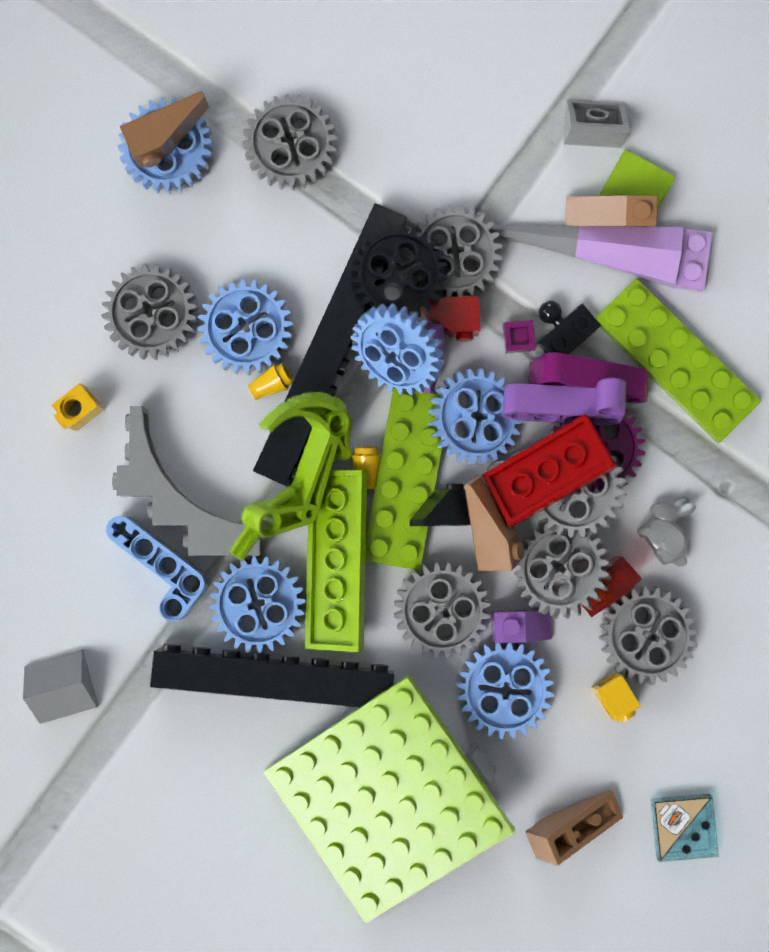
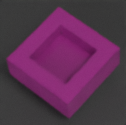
(519, 336)

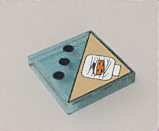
(684, 827)

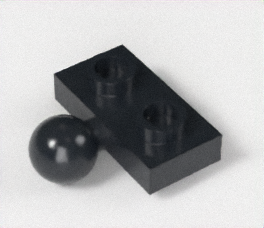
(568, 331)

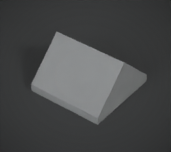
(595, 123)
(58, 687)

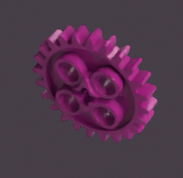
(624, 445)

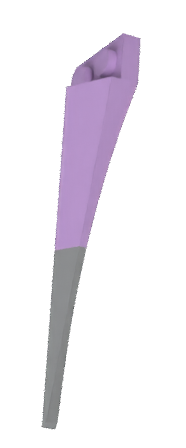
(658, 254)

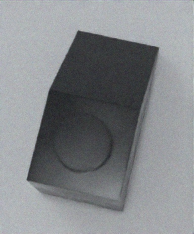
(444, 508)

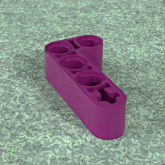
(578, 371)

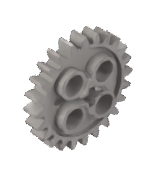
(314, 134)
(480, 250)
(142, 286)
(598, 505)
(582, 585)
(464, 624)
(672, 647)

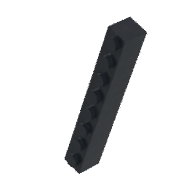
(268, 677)

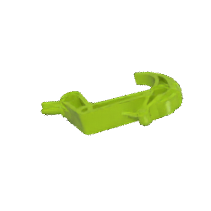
(301, 502)

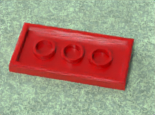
(549, 470)

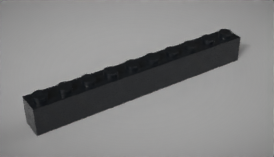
(325, 356)

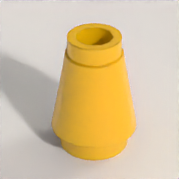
(272, 381)
(367, 459)

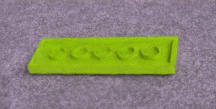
(677, 361)
(403, 482)
(337, 565)

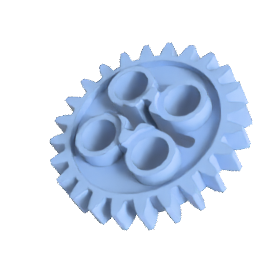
(185, 161)
(231, 304)
(397, 349)
(449, 413)
(231, 612)
(501, 716)

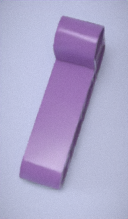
(566, 403)

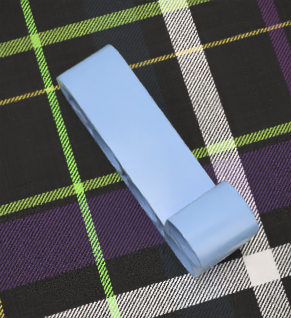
(155, 561)

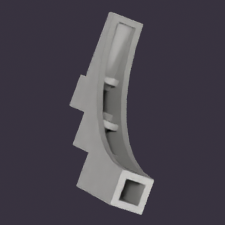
(169, 506)

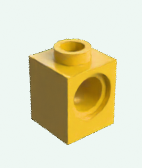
(89, 410)
(616, 697)

